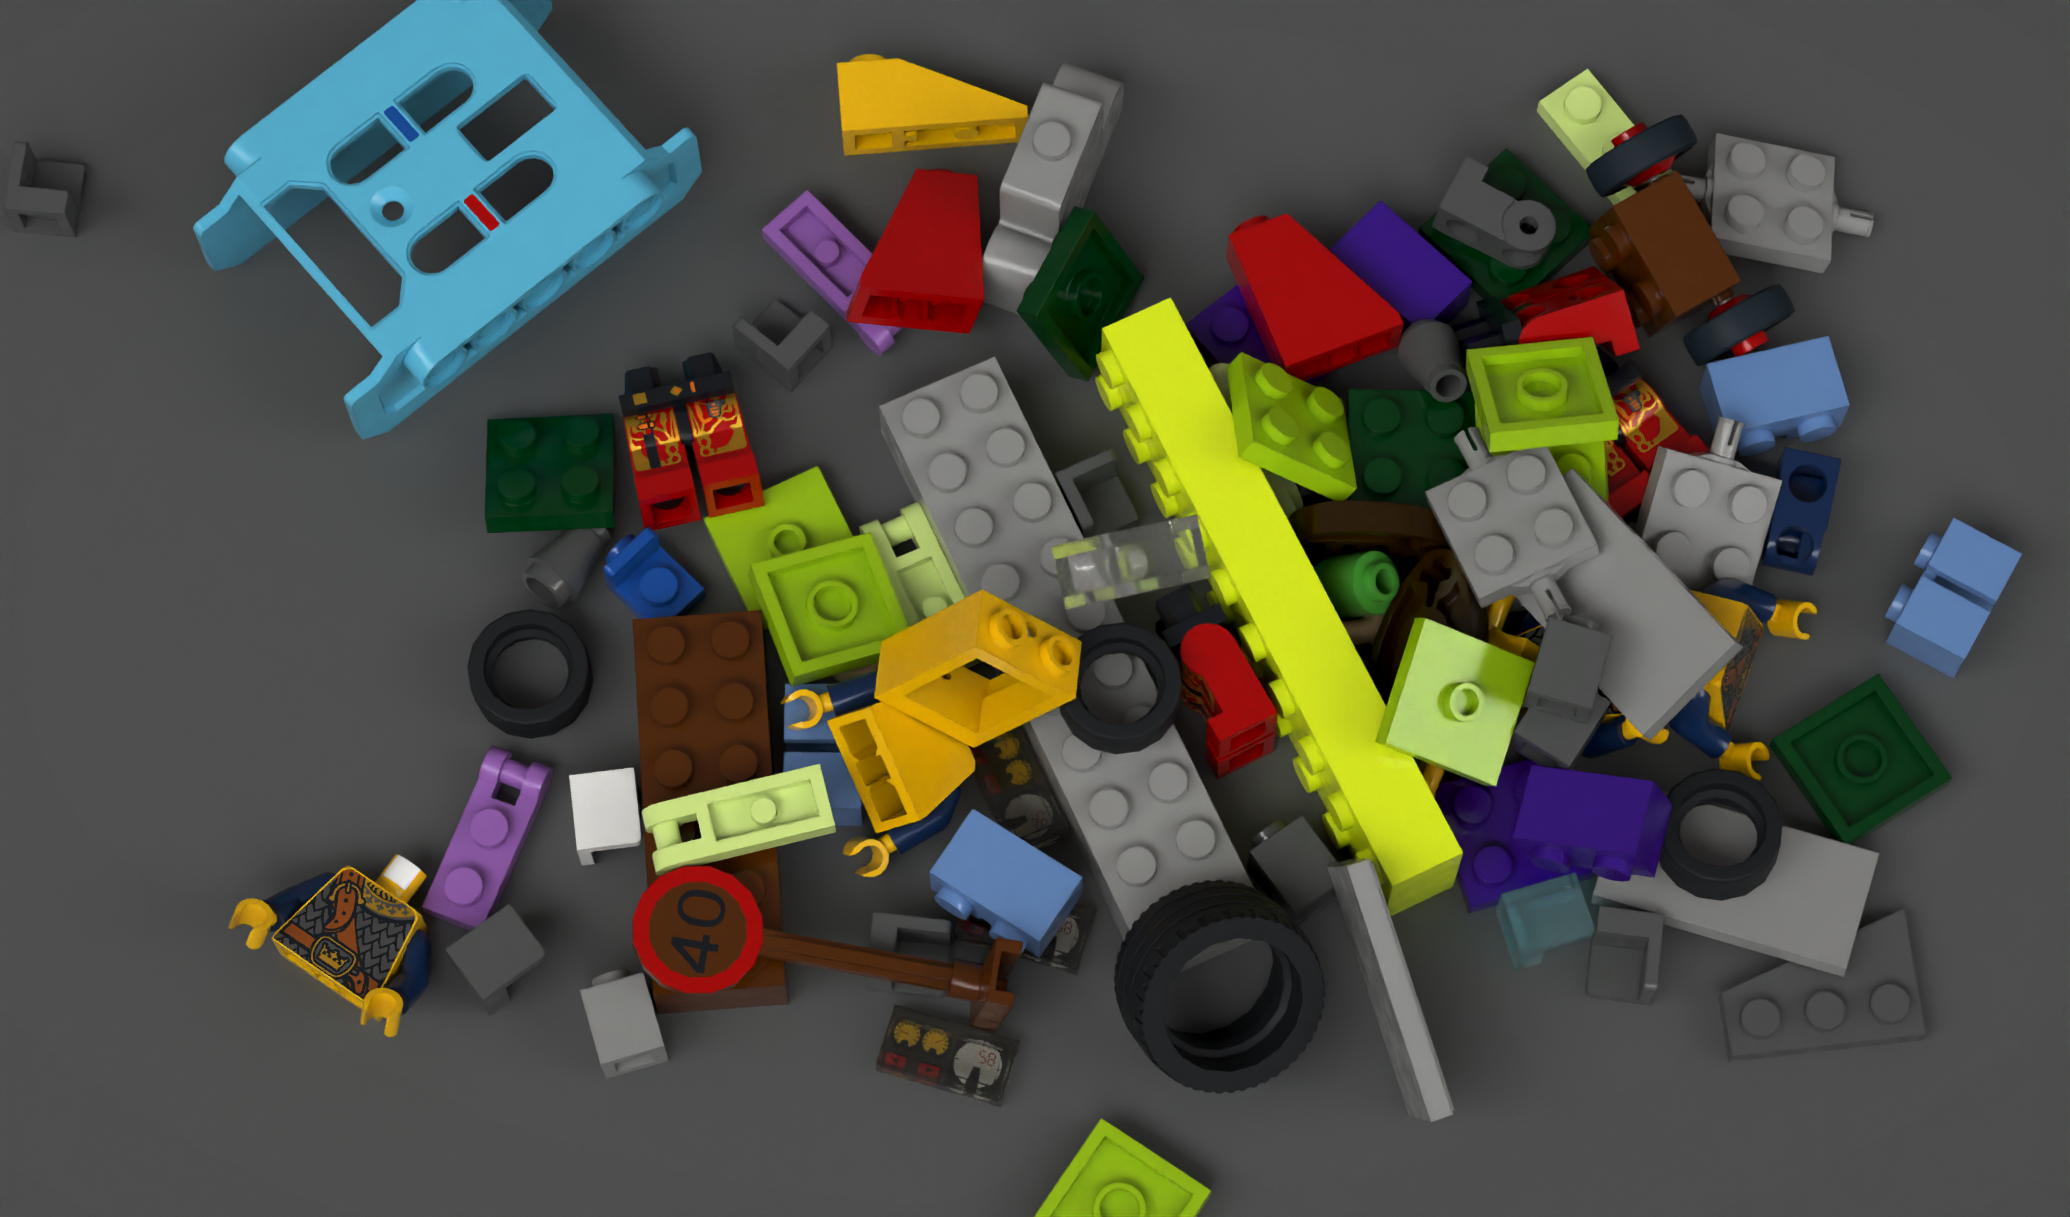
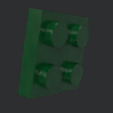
(1493, 277)
(1079, 291)
(1405, 443)
(550, 473)
(1860, 761)

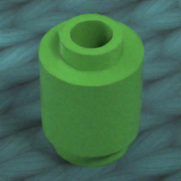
(1359, 582)

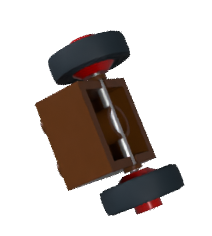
(1667, 251)

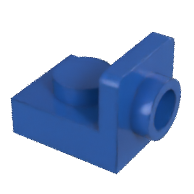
(649, 578)

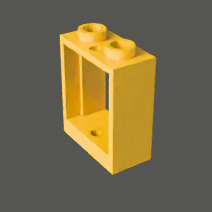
(926, 676)

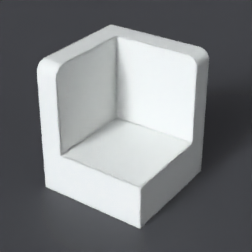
(605, 811)

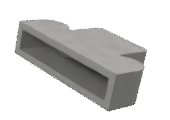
(1048, 177)

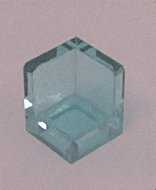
(1543, 918)

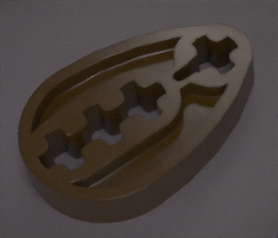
(1361, 526)
(1418, 597)

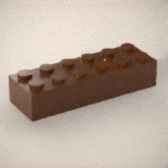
(702, 730)

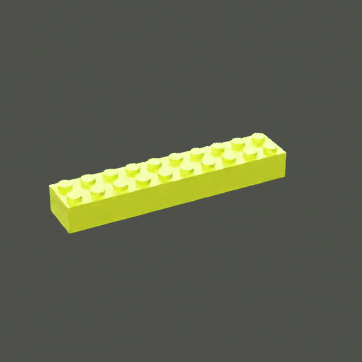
(1275, 606)

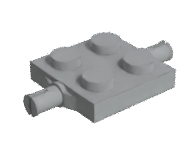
(1773, 203)
(1707, 511)
(1512, 524)

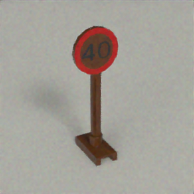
(704, 932)

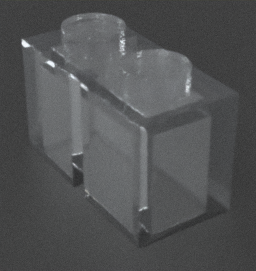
(1131, 561)

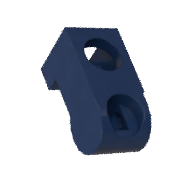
(1800, 510)

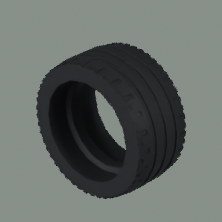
(1257, 1042)

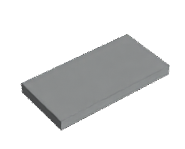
(1661, 632)
(1800, 912)
(1391, 989)

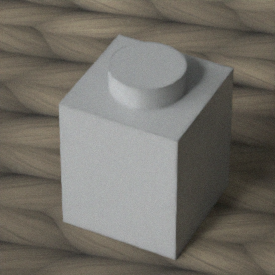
(623, 1023)

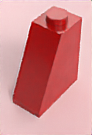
(927, 259)
(1306, 300)

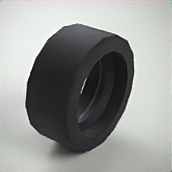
(520, 627)
(1149, 729)
(1741, 793)

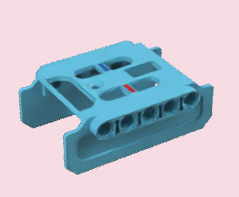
(380, 95)

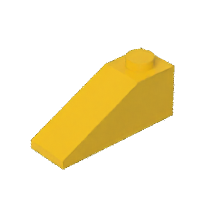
(912, 108)

